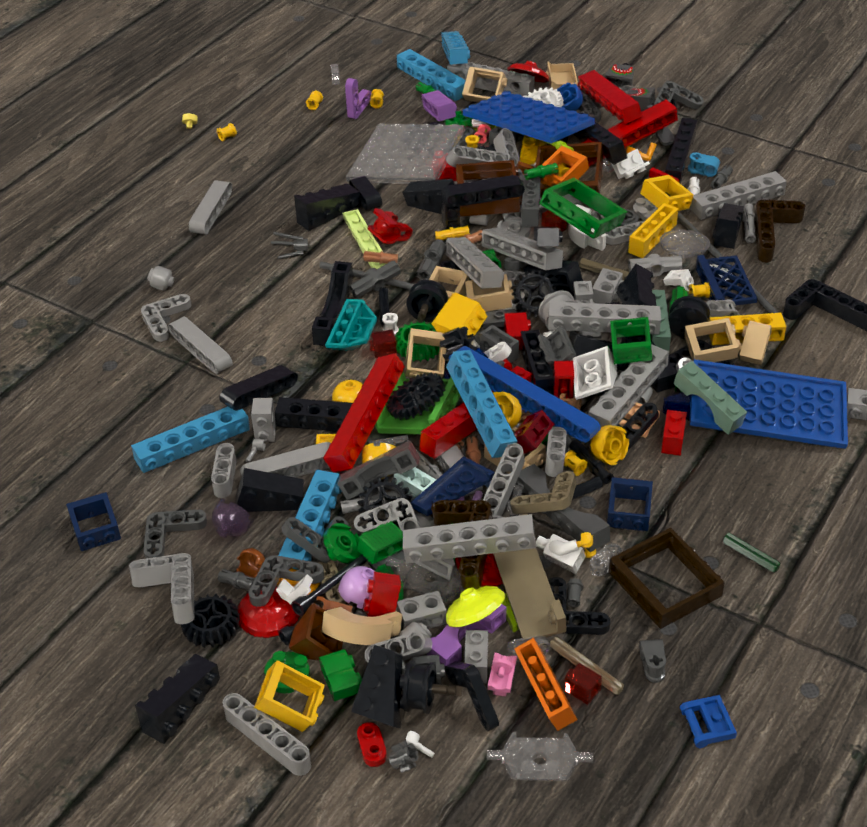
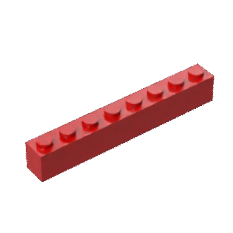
(610, 96)
(652, 121)
(364, 413)
(454, 426)

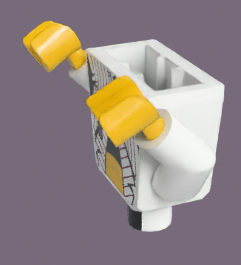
(566, 553)

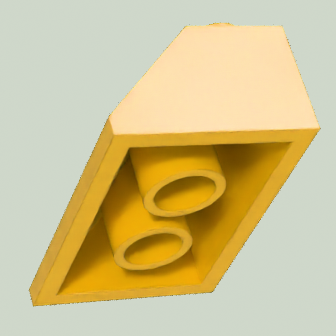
(460, 312)

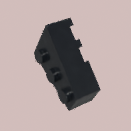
(426, 194)
(637, 288)

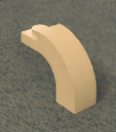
(360, 629)

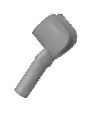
(258, 444)

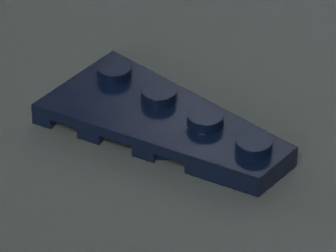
(453, 484)

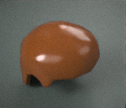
(250, 562)

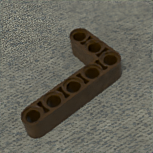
(773, 211)
(461, 511)

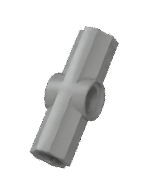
(657, 264)

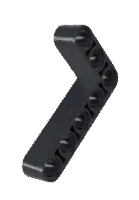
(476, 192)
(828, 299)

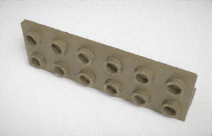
(530, 593)

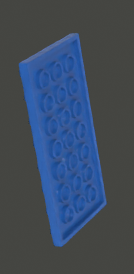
(529, 117)
(779, 404)

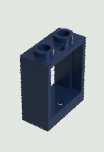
(621, 489)
(89, 508)

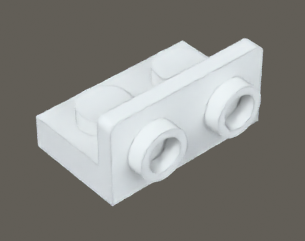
(631, 164)

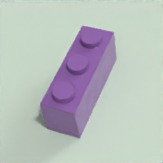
(439, 105)

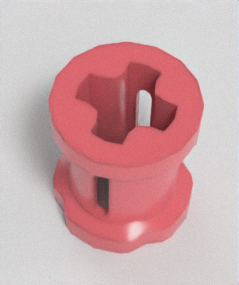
(481, 131)

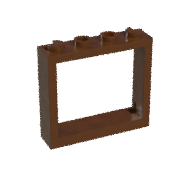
(587, 149)
(488, 170)

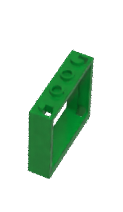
(576, 216)

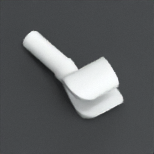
(413, 738)

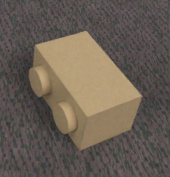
(755, 342)

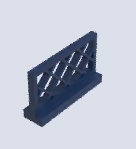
(707, 274)

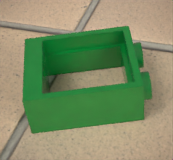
(631, 351)

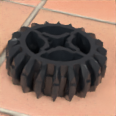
(528, 289)
(381, 486)
(213, 621)

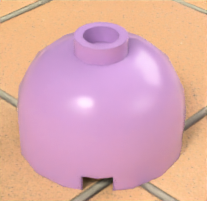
(354, 585)

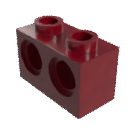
(533, 431)

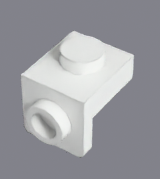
(290, 593)

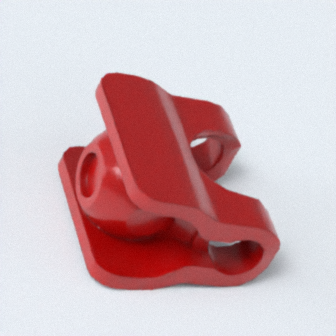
(388, 229)

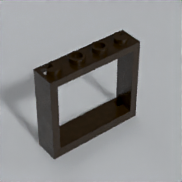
(661, 616)

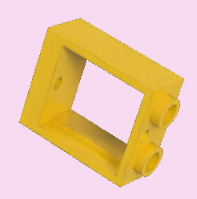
(655, 191)
(304, 684)

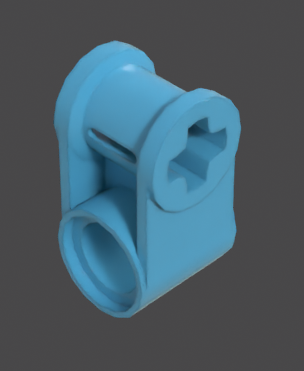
(703, 164)

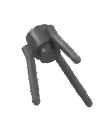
(299, 244)

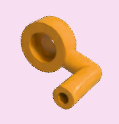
(647, 157)

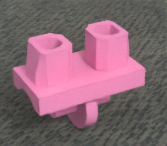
(502, 674)

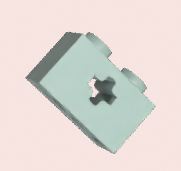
(415, 480)

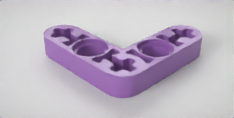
(355, 101)

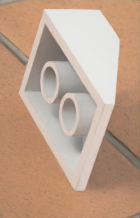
(594, 372)

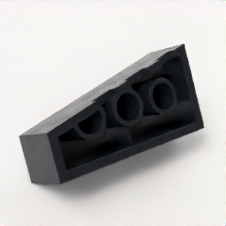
(325, 205)
(177, 698)

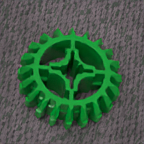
(420, 351)

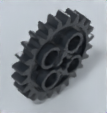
(416, 396)

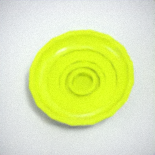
(474, 605)

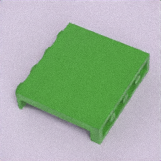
(389, 425)

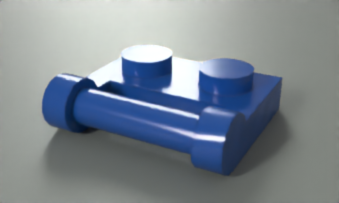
(715, 718)

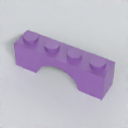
(448, 644)

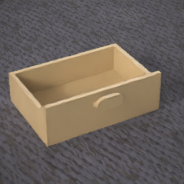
(561, 74)

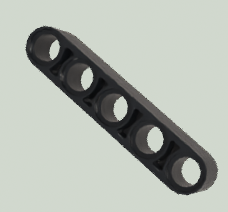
(258, 386)

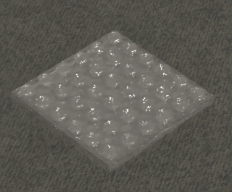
(406, 152)

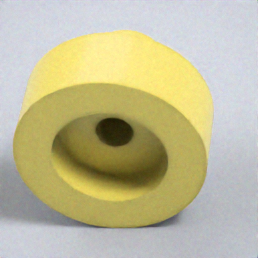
(190, 120)

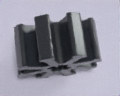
(456, 339)

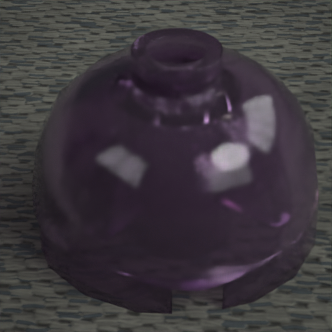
(230, 519)

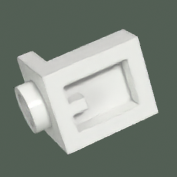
(679, 277)

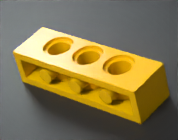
(649, 233)
(774, 319)

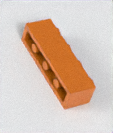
(545, 684)

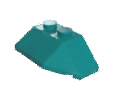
(352, 326)

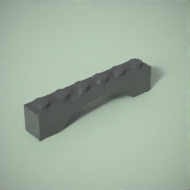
(572, 521)

